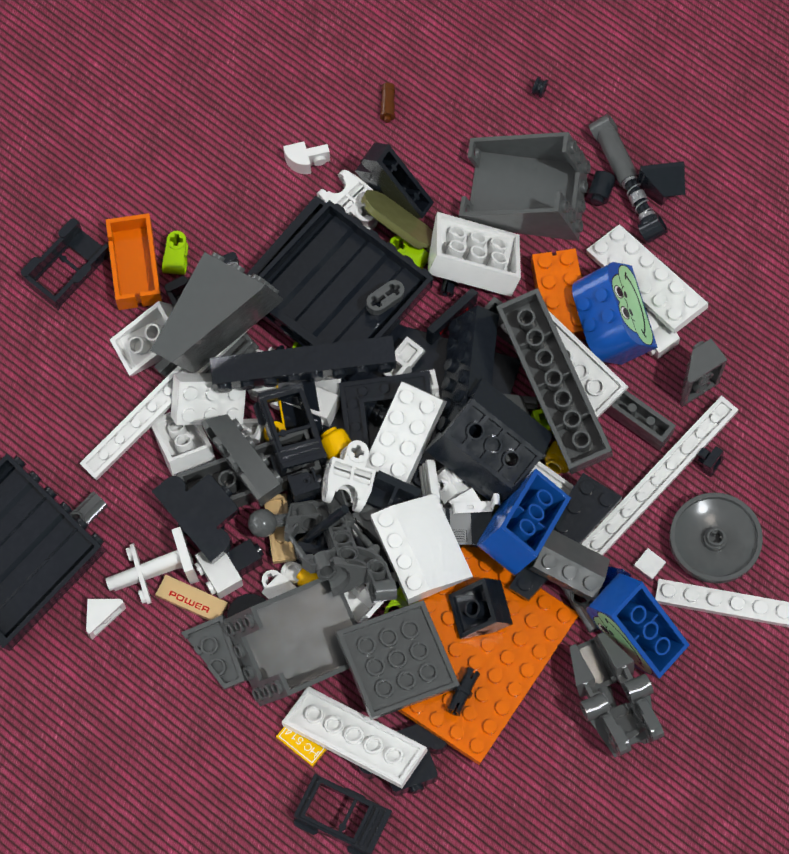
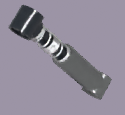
(606, 133)

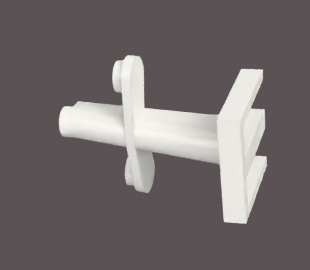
(174, 560)

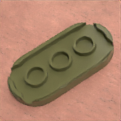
(397, 219)

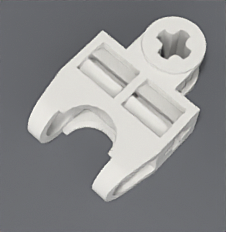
(351, 198)
(349, 475)

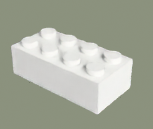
(405, 432)

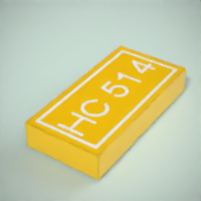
(304, 748)

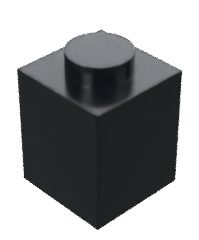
(246, 557)

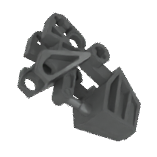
(595, 668)

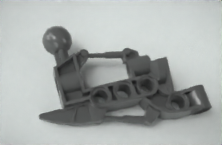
(344, 562)

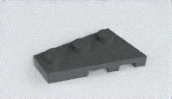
(217, 651)

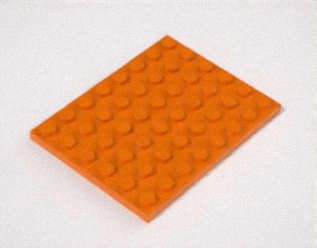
(505, 659)

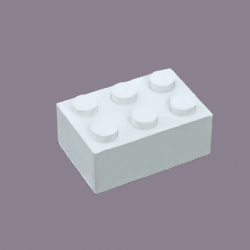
(197, 401)

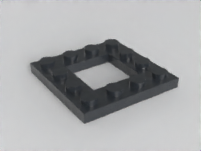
(359, 392)

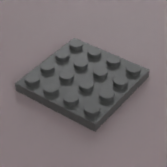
(397, 659)

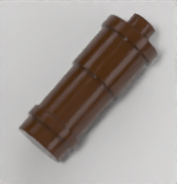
(387, 104)

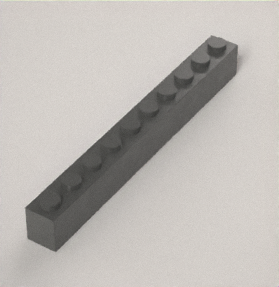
(626, 409)

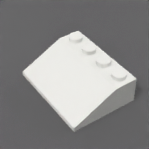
(474, 254)
(421, 547)

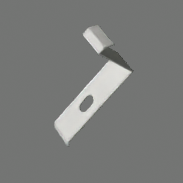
(479, 506)

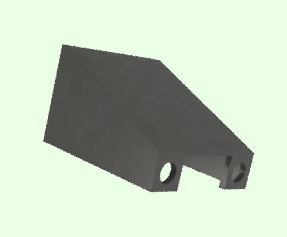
(528, 184)
(213, 312)
(291, 640)

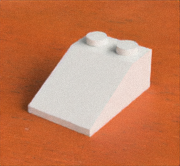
(138, 337)
(182, 445)

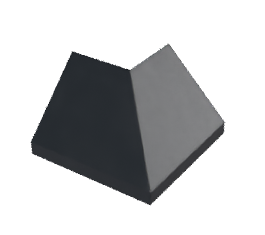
(662, 181)

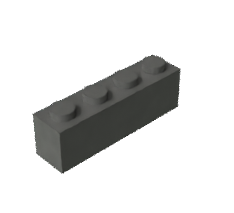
(243, 458)

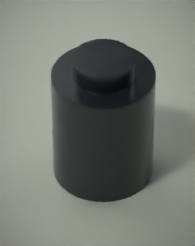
(601, 188)

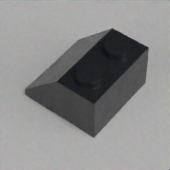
(480, 608)

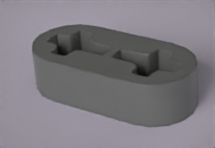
(382, 293)

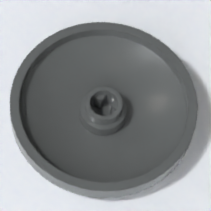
(715, 538)

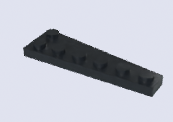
(586, 509)

